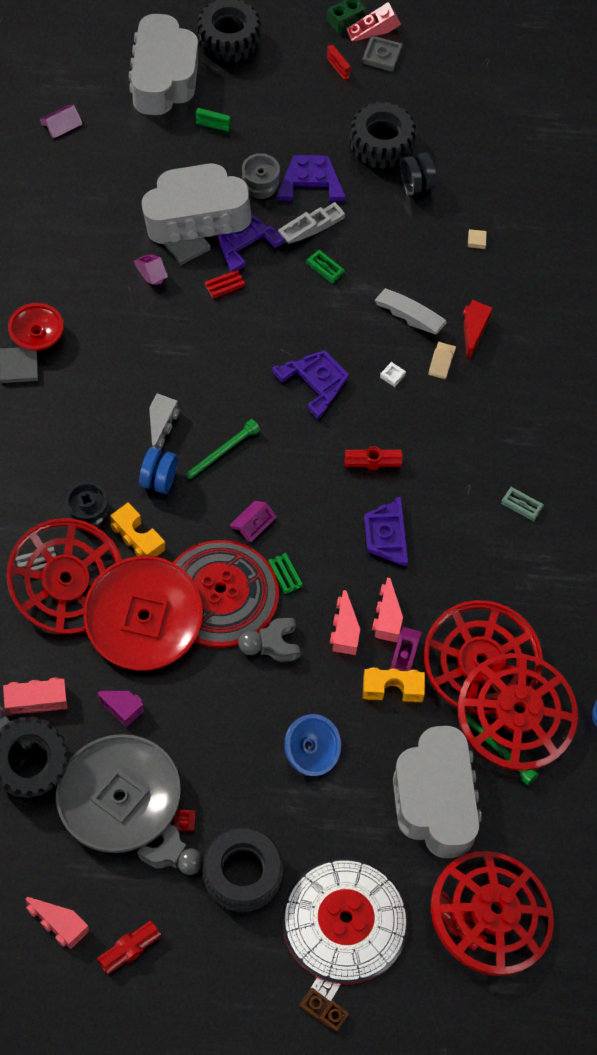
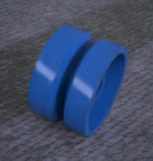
(158, 470)

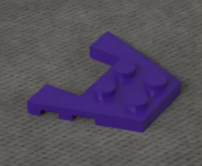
(310, 171)
(235, 241)
(320, 373)

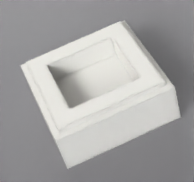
(393, 374)

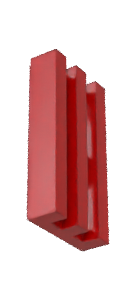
(338, 62)
(223, 281)

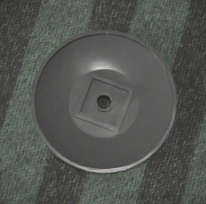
(115, 766)

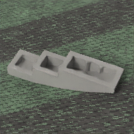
(312, 223)
(412, 311)

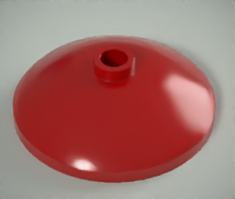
(35, 319)

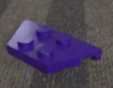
(386, 532)

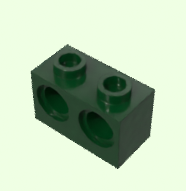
(345, 14)

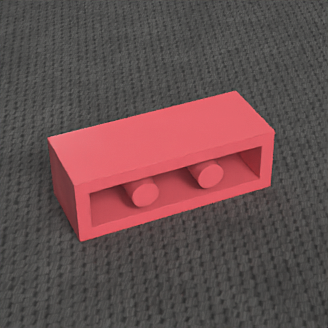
(35, 696)

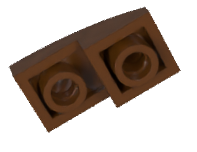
(323, 1010)

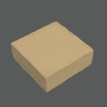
(476, 239)

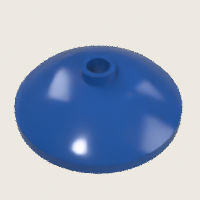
(322, 741)

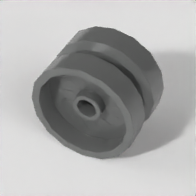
(261, 175)

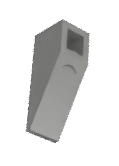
(162, 413)

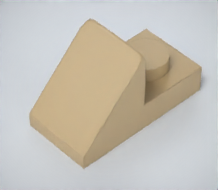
(441, 360)

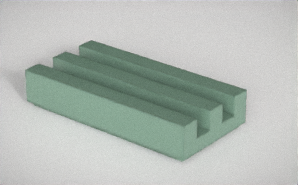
(520, 506)

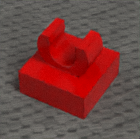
(185, 820)

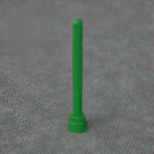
(249, 429)
(528, 776)

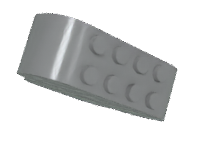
(162, 65)
(196, 204)
(438, 793)

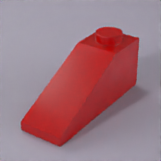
(475, 321)

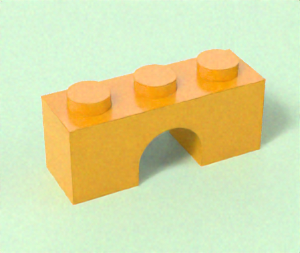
(125, 522)
(409, 682)

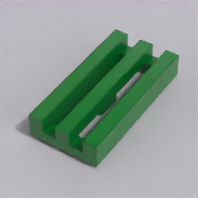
(213, 119)
(324, 269)
(284, 557)

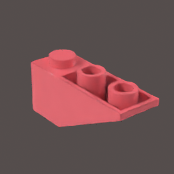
(377, 23)
(390, 615)
(347, 630)
(61, 921)

